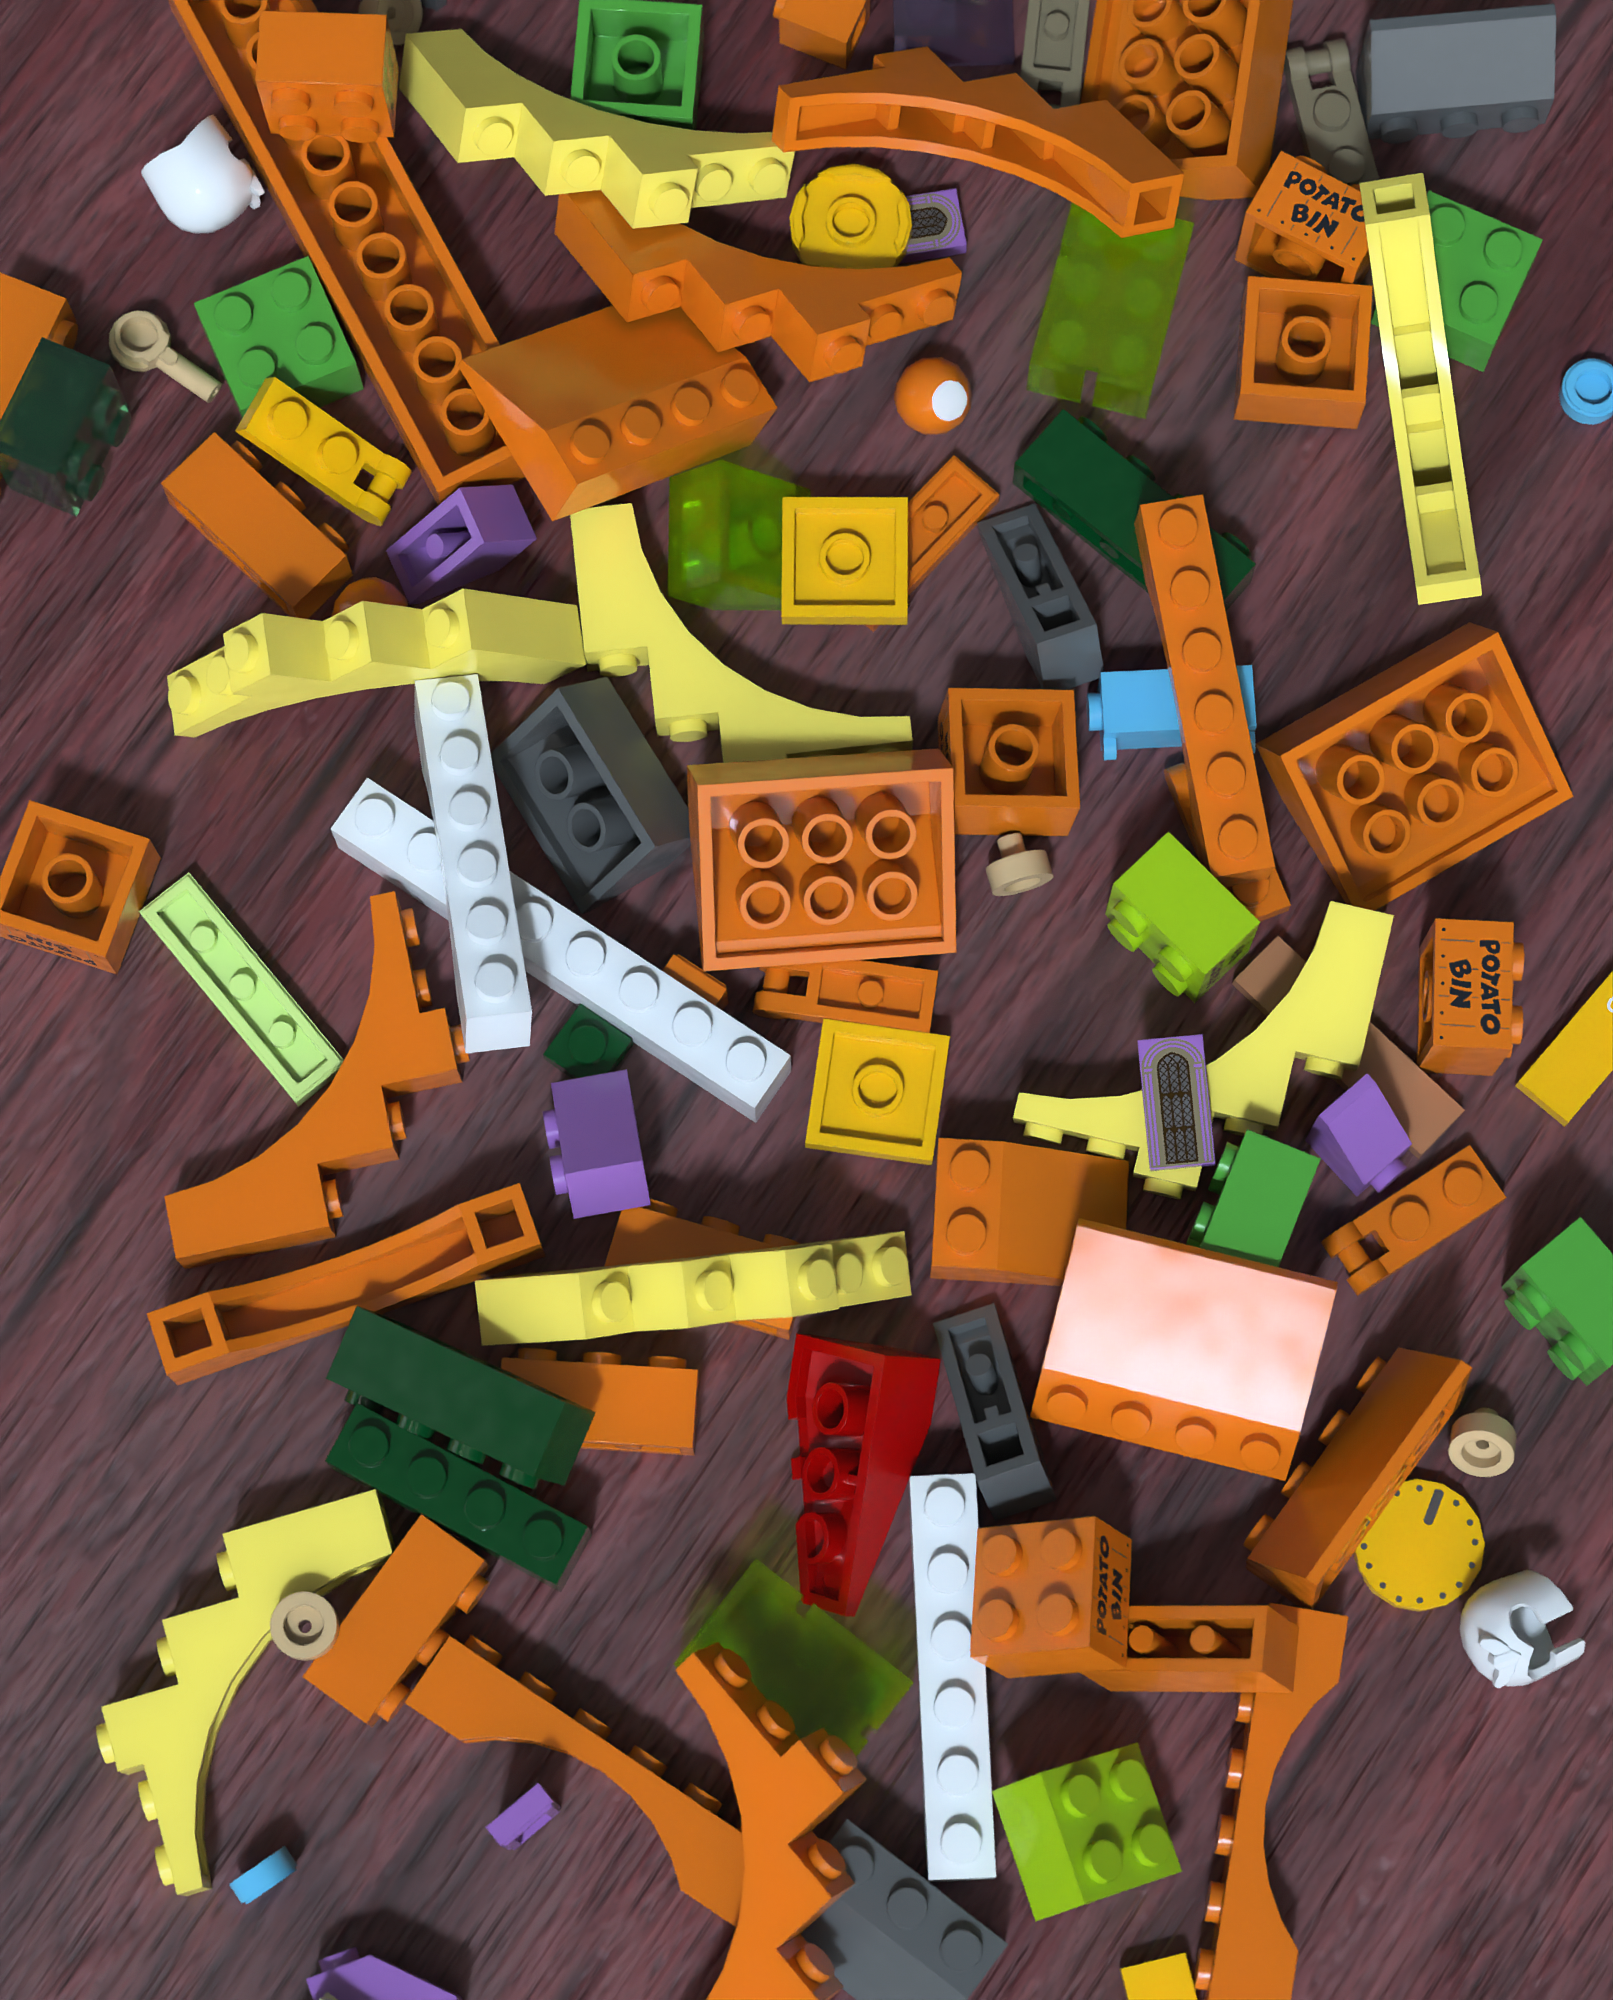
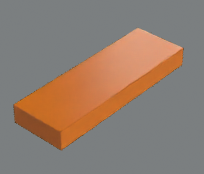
(943, 516)

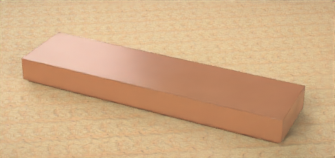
(1413, 1096)

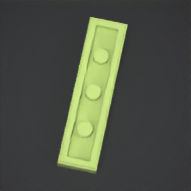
(243, 989)

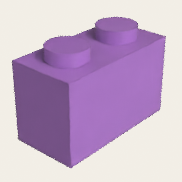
(598, 1144)

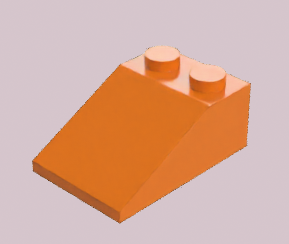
(1015, 1209)

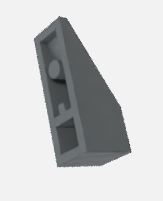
(1042, 599)
(994, 1413)

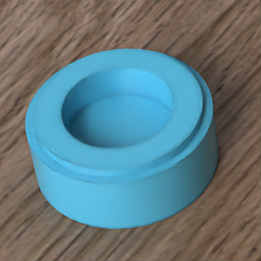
(1588, 391)
(264, 1876)

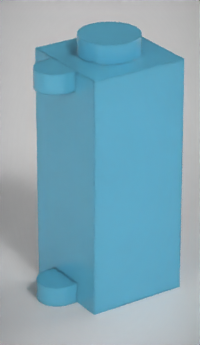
(1141, 713)

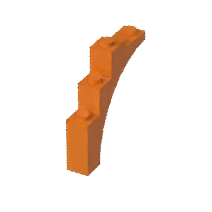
(997, 122)
(738, 297)
(283, 1191)
(782, 1795)

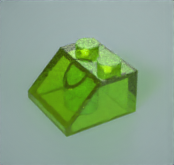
(727, 537)

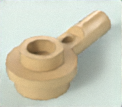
(143, 343)

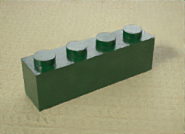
(1099, 496)
(460, 1397)
(459, 1497)

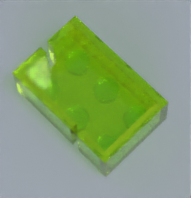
(1108, 313)
(804, 1664)

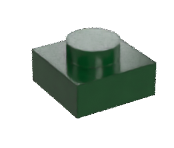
(587, 1045)

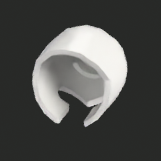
(202, 182)
(1507, 1629)

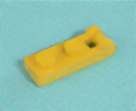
(322, 450)

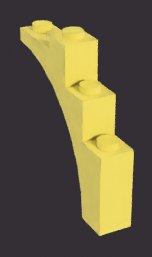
(567, 147)
(1420, 388)
(373, 646)
(692, 691)
(1317, 1021)
(692, 1290)
(211, 1653)

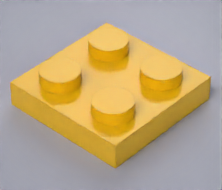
(844, 561)
(877, 1092)

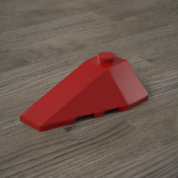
(859, 1439)

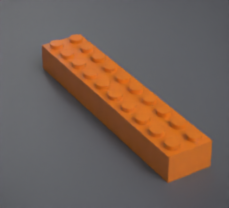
(372, 255)

